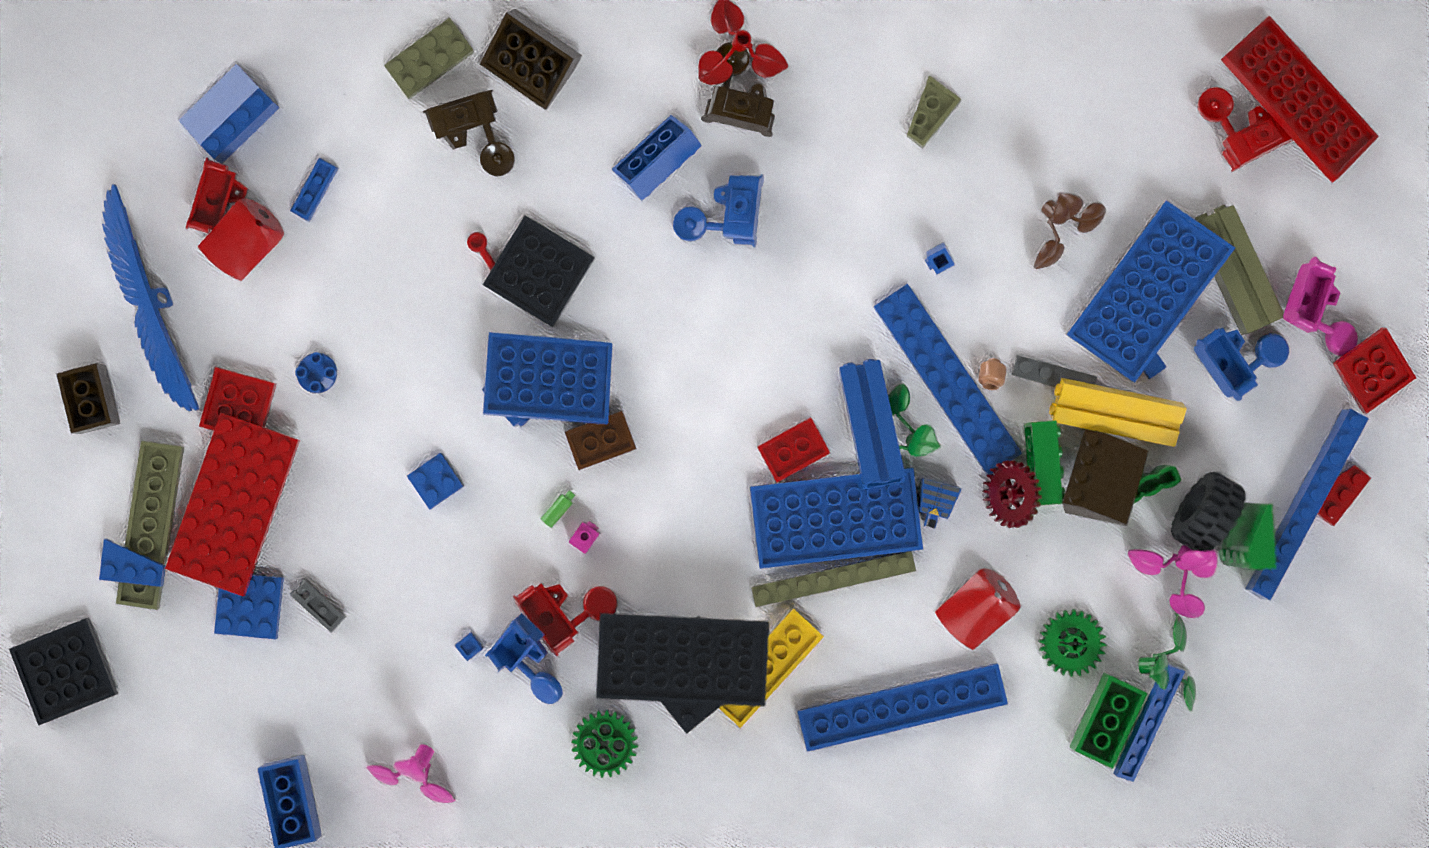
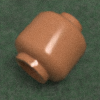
(992, 374)

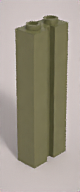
(1242, 275)

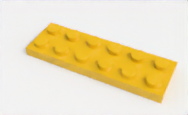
(786, 649)

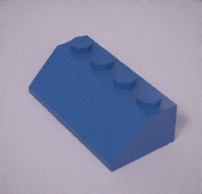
(656, 157)

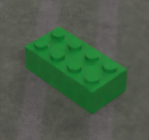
(1043, 458)
(1108, 720)

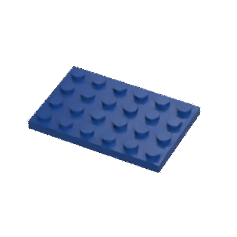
(547, 378)

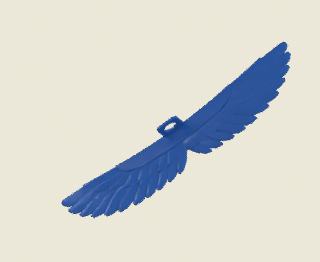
(148, 321)

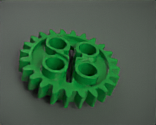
(590, 755)

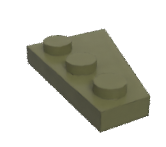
(933, 110)

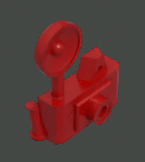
(1249, 143)
(213, 196)
(545, 613)

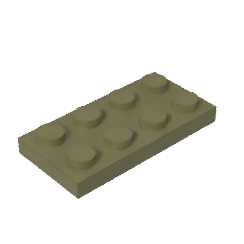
(429, 58)

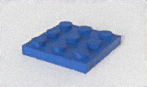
(253, 614)

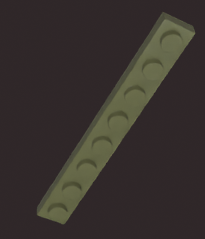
(833, 578)

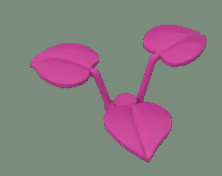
(1201, 563)
(413, 769)

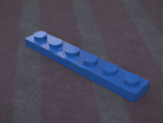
(1147, 726)

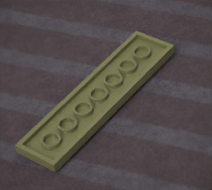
(151, 516)

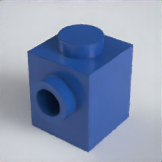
(939, 258)

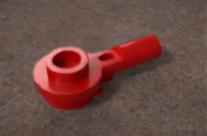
(477, 243)

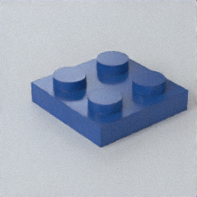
(435, 481)

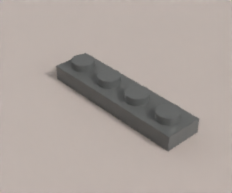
(1047, 373)

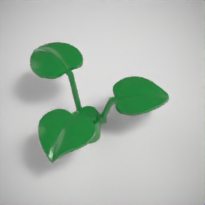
(924, 438)
(1158, 664)

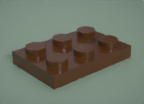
(600, 442)

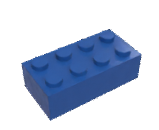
(289, 802)

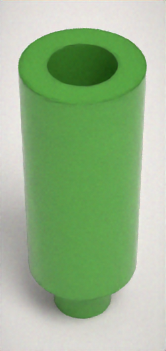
(558, 508)

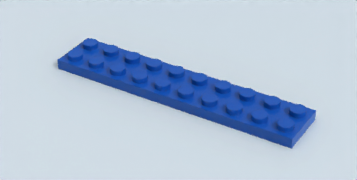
(947, 379)
(902, 707)

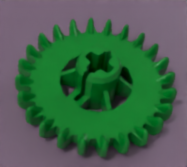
(1092, 642)

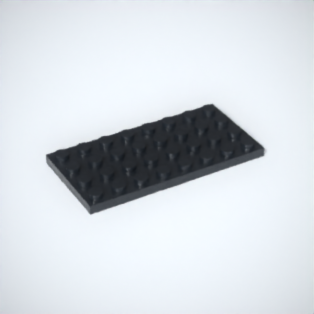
(682, 659)

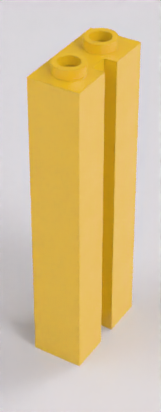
(1117, 412)

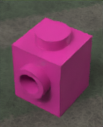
(585, 536)

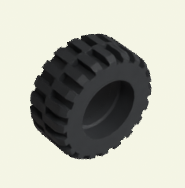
(1208, 512)

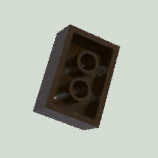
(88, 398)

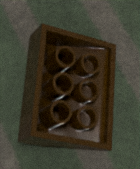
(530, 58)
(1104, 478)

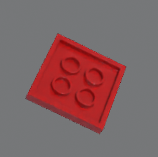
(1374, 370)
(237, 396)

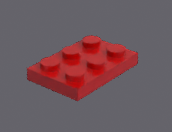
(793, 450)

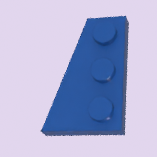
(126, 566)

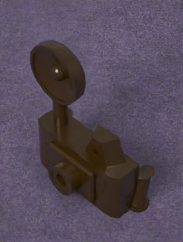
(736, 107)
(466, 113)

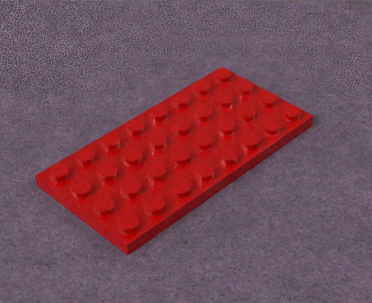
(1300, 98)
(232, 504)

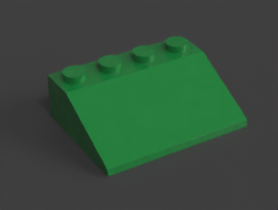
(1251, 540)

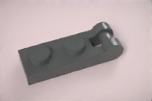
(318, 605)

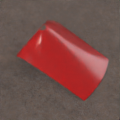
(238, 241)
(976, 611)

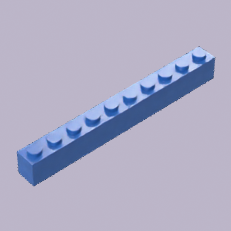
(1309, 500)

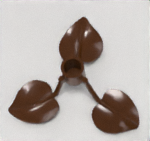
(1065, 209)

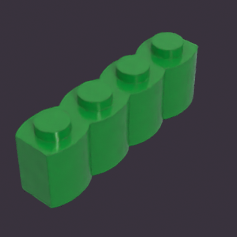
(1160, 477)

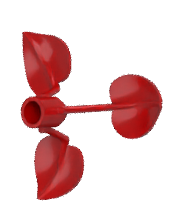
(714, 68)

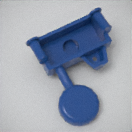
(741, 212)
(1227, 366)
(516, 644)

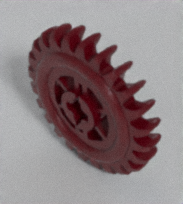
(1004, 494)

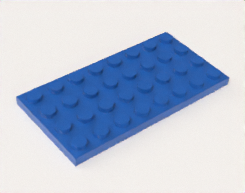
(1150, 291)
(834, 520)

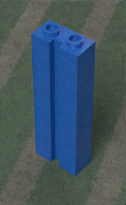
(871, 424)

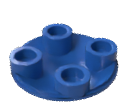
(316, 373)

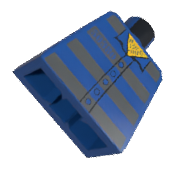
(936, 500)

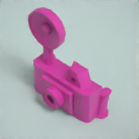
(1307, 303)

